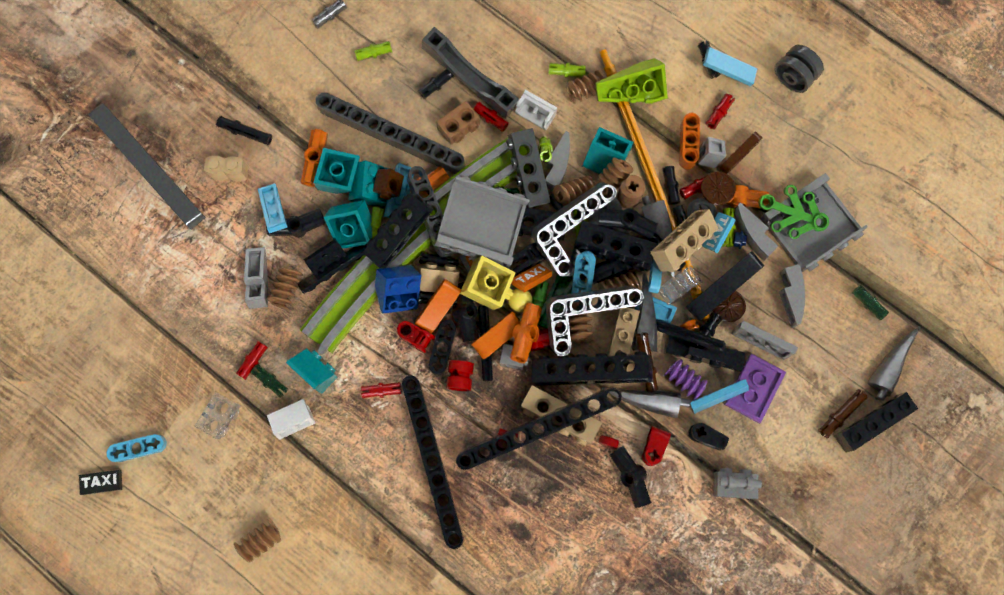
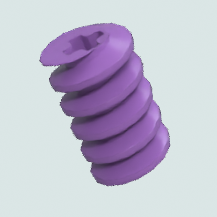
(686, 378)

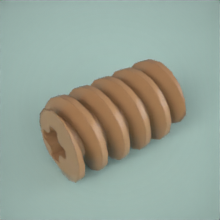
(584, 85)
(614, 174)
(573, 189)
(631, 191)
(630, 279)
(284, 287)
(580, 326)
(258, 542)

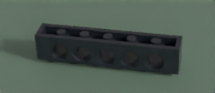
(640, 374)

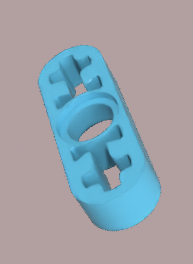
(588, 271)
(654, 278)
(130, 455)

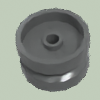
(799, 68)

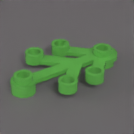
(797, 213)

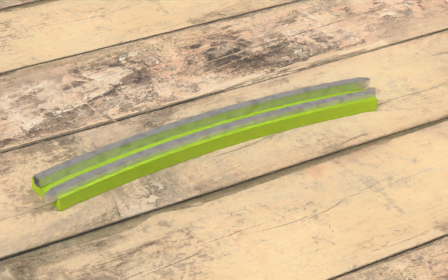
(357, 289)

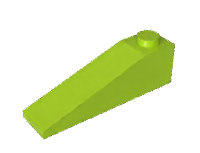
(637, 83)

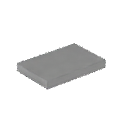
(764, 340)

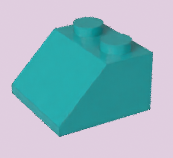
(336, 171)
(350, 223)
(312, 370)

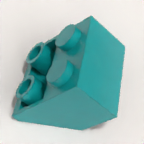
(605, 148)
(364, 183)

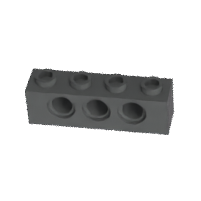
(532, 158)

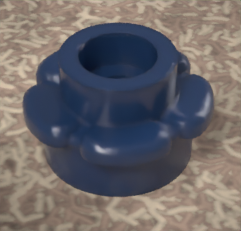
(739, 239)

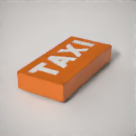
(531, 277)

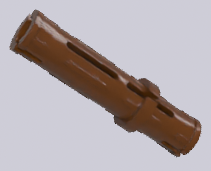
(644, 346)
(837, 419)

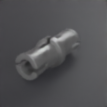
(329, 13)

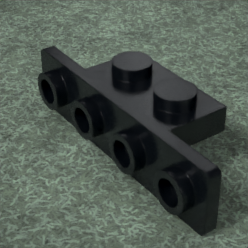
(327, 262)
(728, 359)

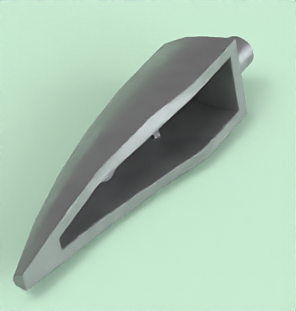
(658, 213)
(646, 319)
(889, 371)
(658, 401)

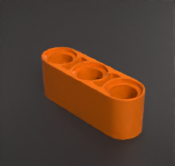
(686, 148)
(437, 306)
(496, 336)

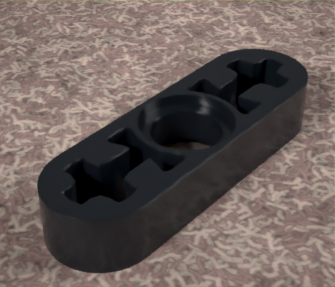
(451, 334)

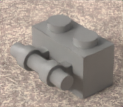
(736, 485)

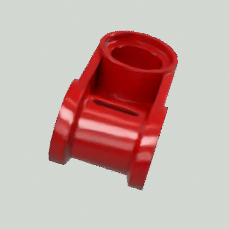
(416, 336)
(656, 442)

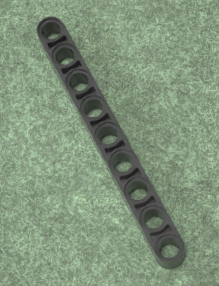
(384, 126)
(147, 166)

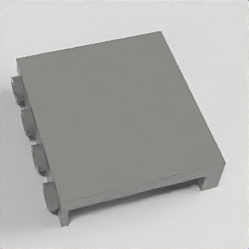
(481, 221)
(814, 244)

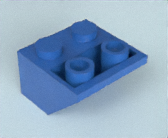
(397, 288)

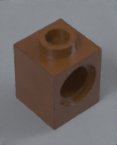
(388, 183)

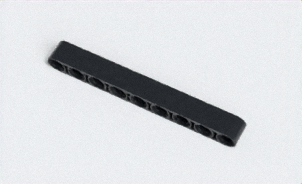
(531, 435)
(426, 452)

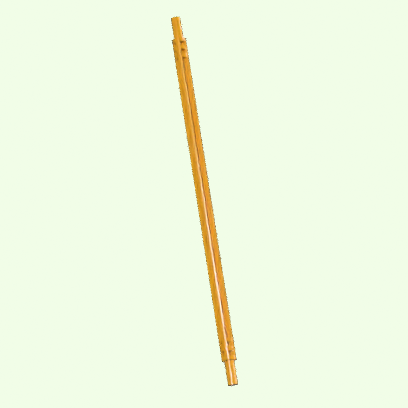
(644, 158)

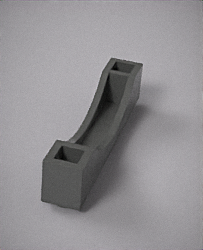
(446, 54)

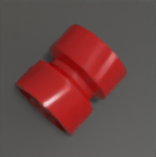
(460, 375)

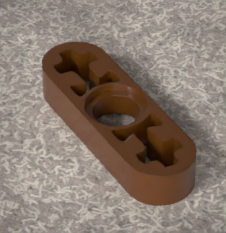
(741, 152)

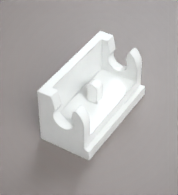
(535, 110)
(291, 419)

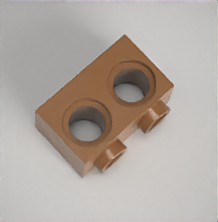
(454, 119)

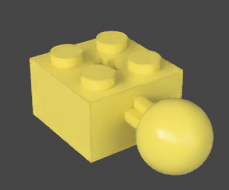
(499, 281)

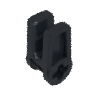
(527, 254)
(709, 437)

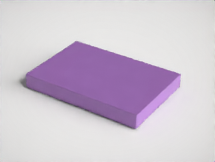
(763, 384)

